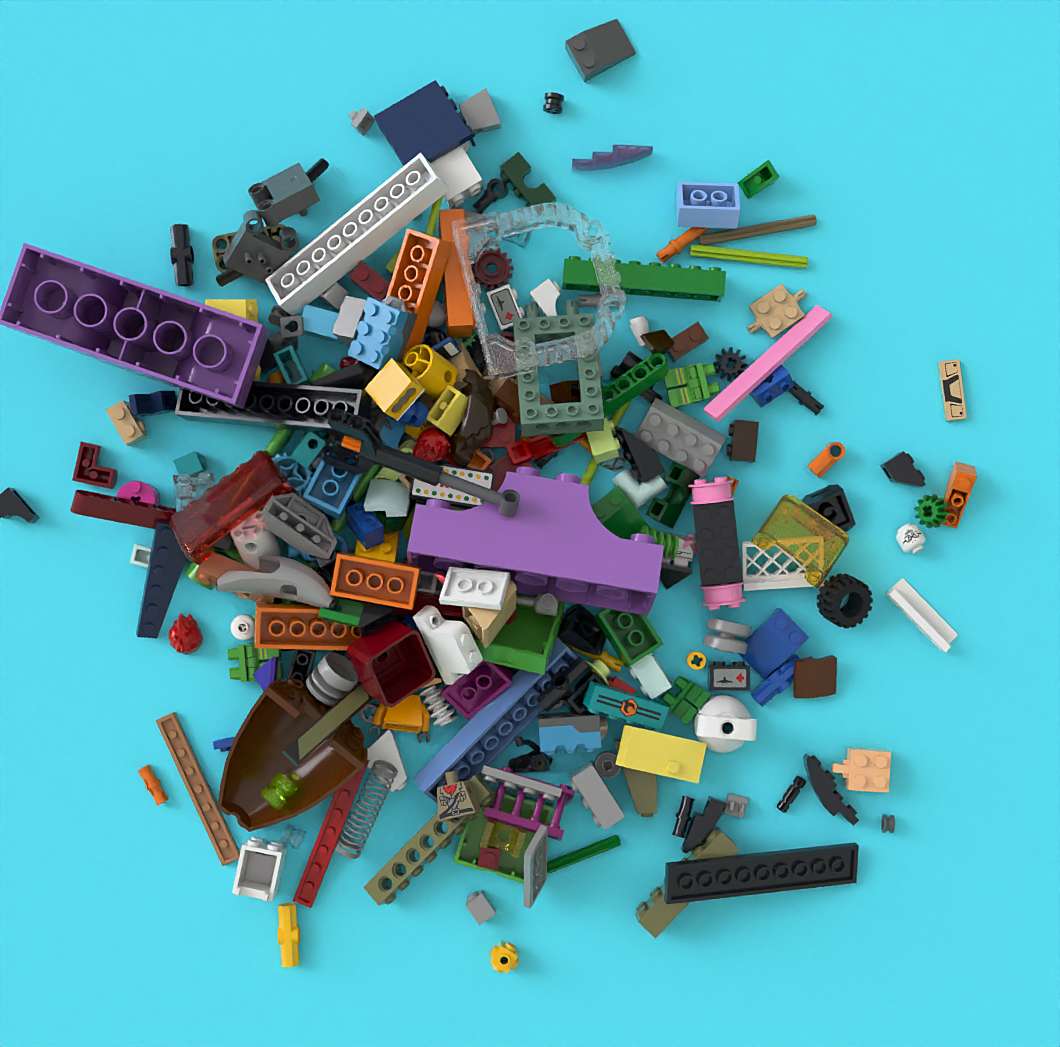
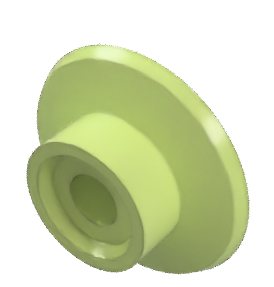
(600, 669)

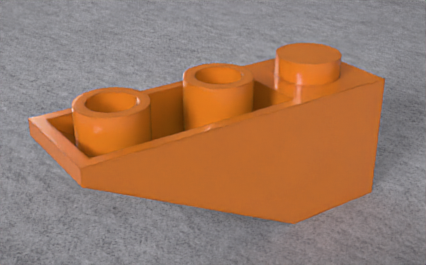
(958, 491)

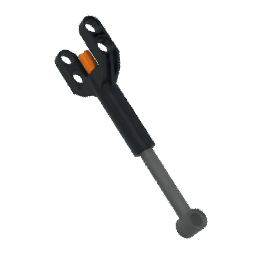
(374, 452)

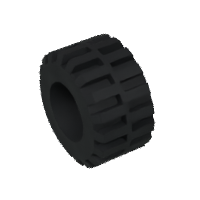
(854, 609)

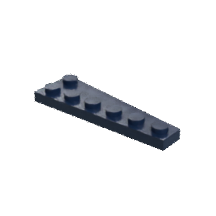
(161, 580)

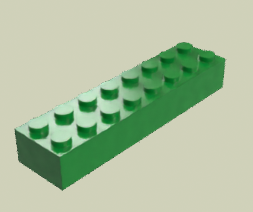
(649, 279)

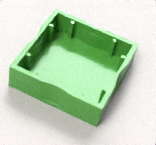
(526, 641)
(469, 843)

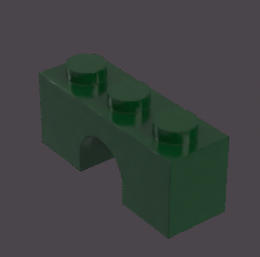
(514, 172)
(669, 508)

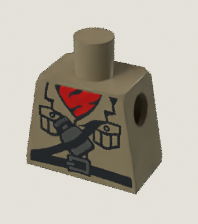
(456, 798)

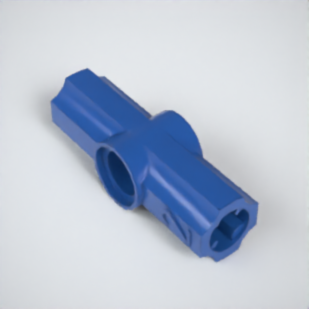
(775, 682)

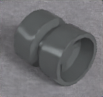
(605, 765)

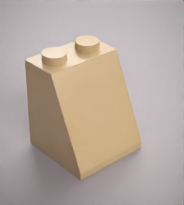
(488, 622)

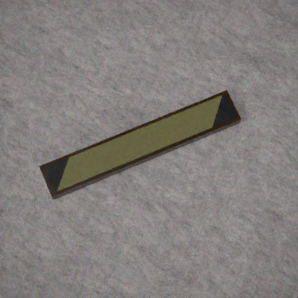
(327, 725)

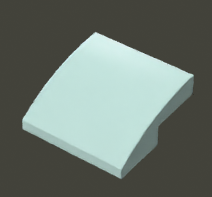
(387, 497)

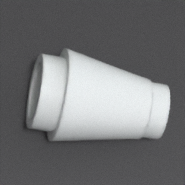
(639, 326)

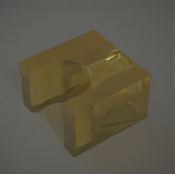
(512, 844)

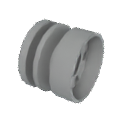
(332, 678)

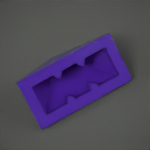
(267, 673)

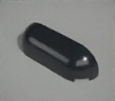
(352, 377)

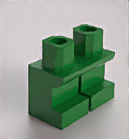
(691, 692)

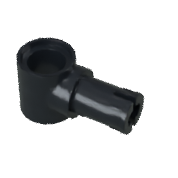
(489, 195)

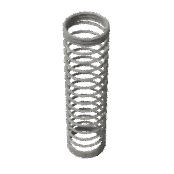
(380, 773)

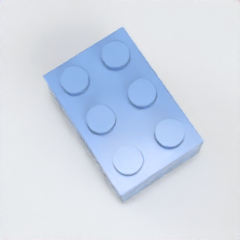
(707, 205)

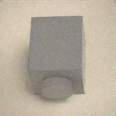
(480, 906)

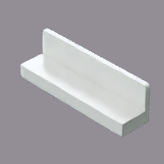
(922, 615)

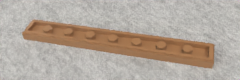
(198, 788)

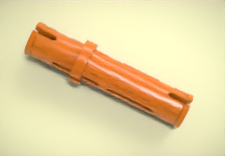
(675, 246)

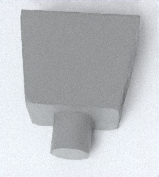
(480, 113)

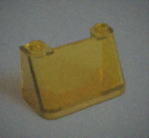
(804, 536)

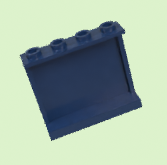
(424, 125)

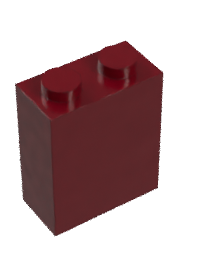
(369, 281)

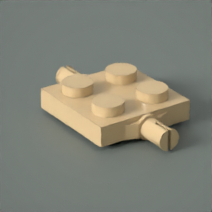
(776, 311)

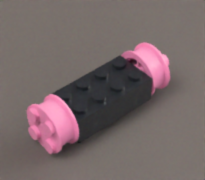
(717, 543)

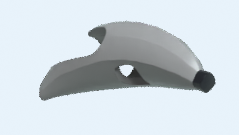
(281, 579)

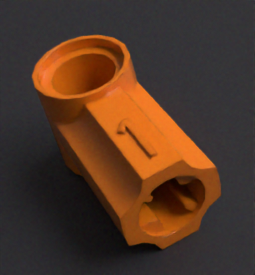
(825, 460)

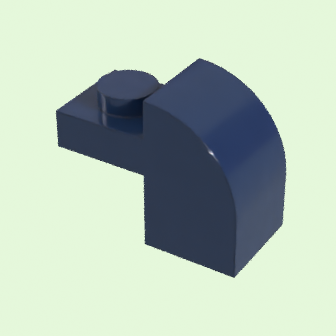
(153, 403)

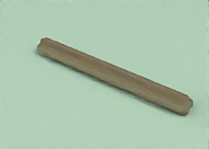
(757, 230)

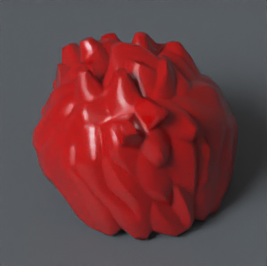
(431, 445)
(185, 635)

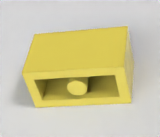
(448, 410)

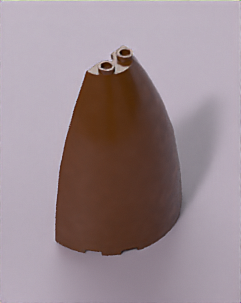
(257, 756)

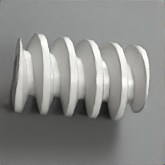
(438, 705)

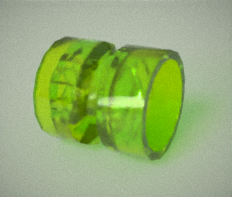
(279, 790)

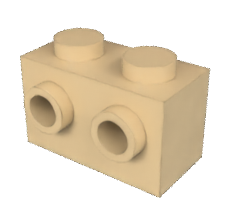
(127, 425)

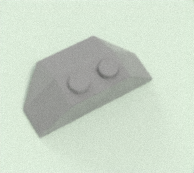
(299, 525)

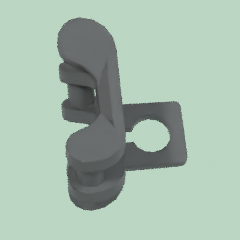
(289, 331)

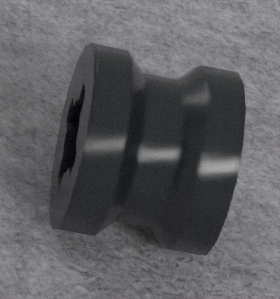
(553, 103)

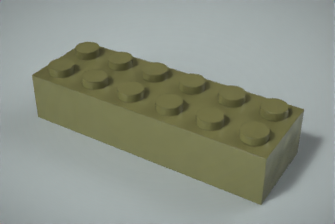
(655, 913)

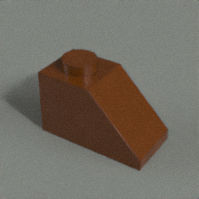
(565, 392)

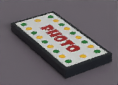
(423, 491)

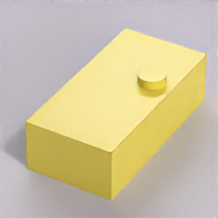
(661, 754)

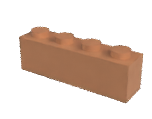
(218, 565)

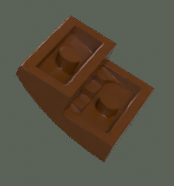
(815, 677)

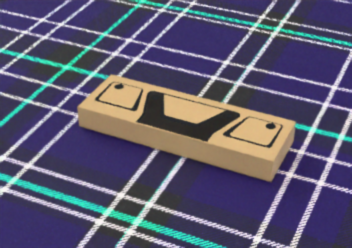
(952, 390)

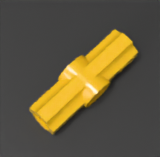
(288, 935)

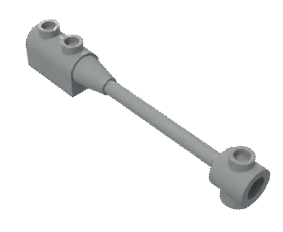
(542, 603)

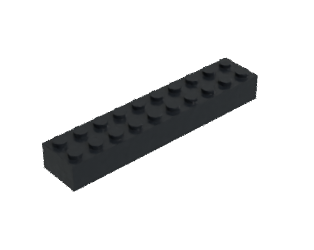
(278, 407)

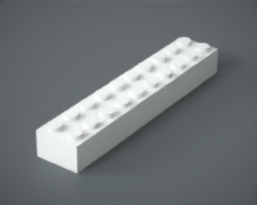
(356, 235)

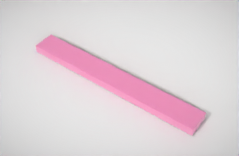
(767, 363)

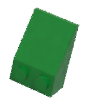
(618, 514)

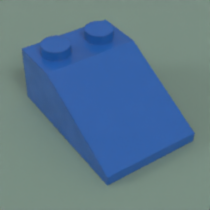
(773, 643)

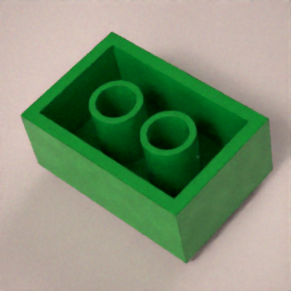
(628, 634)

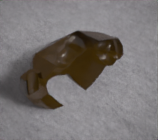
(476, 421)

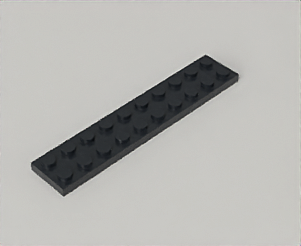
(760, 873)

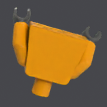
(406, 716)

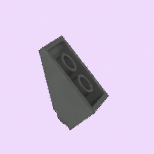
(599, 49)

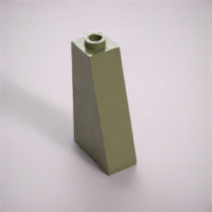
(642, 788)

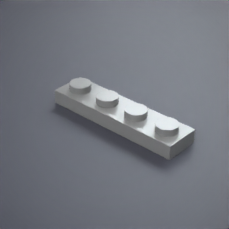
(512, 781)

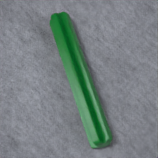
(583, 853)

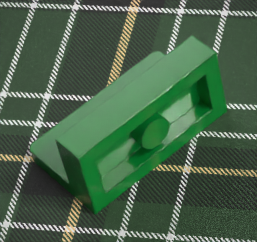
(347, 612)

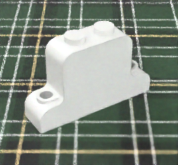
(448, 644)

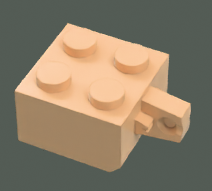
(865, 769)

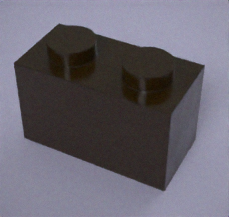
(743, 441)

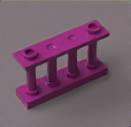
(514, 817)

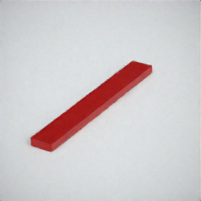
(327, 840)

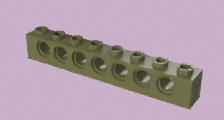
(378, 887)

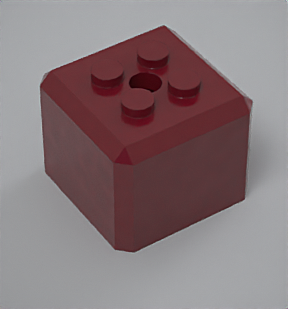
(401, 669)

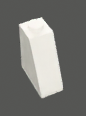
(387, 749)

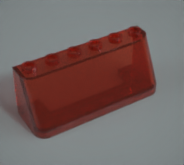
(228, 505)

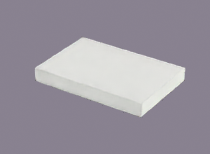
(474, 588)

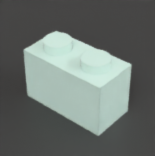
(651, 676)

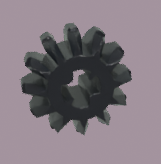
(723, 360)

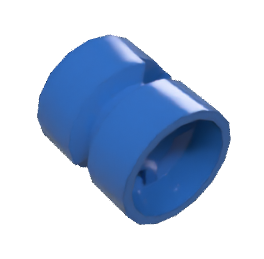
(415, 415)

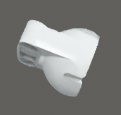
(714, 714)

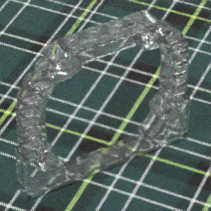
(501, 354)

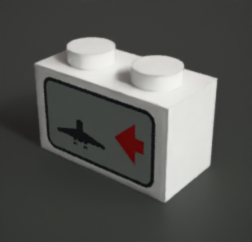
(505, 307)

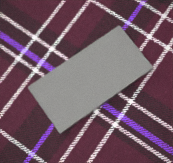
(535, 866)

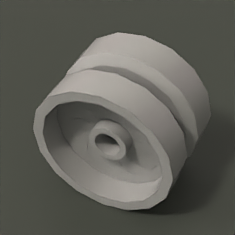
(726, 636)

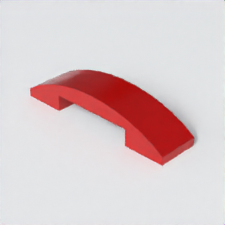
(536, 448)

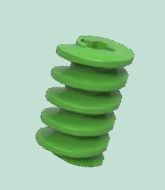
(670, 543)

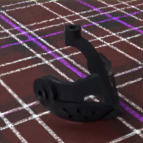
(530, 762)

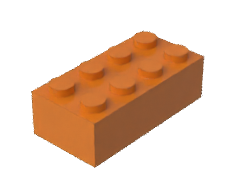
(375, 580)

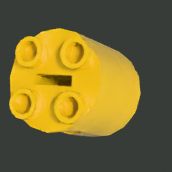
(430, 369)

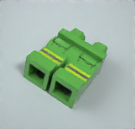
(695, 384)
(250, 661)

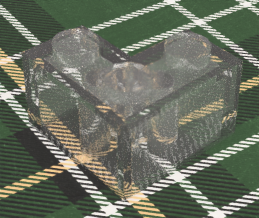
(190, 487)

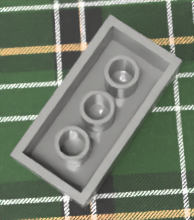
(679, 437)

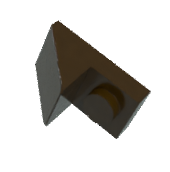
(657, 341)

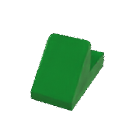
(758, 179)

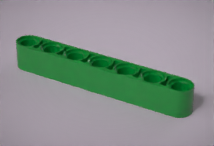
(621, 397)

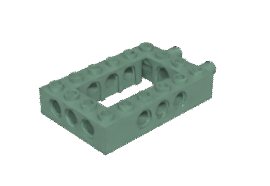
(562, 417)

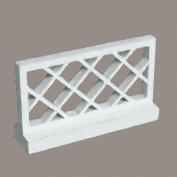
(774, 580)

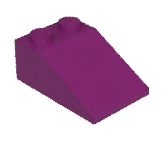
(477, 688)

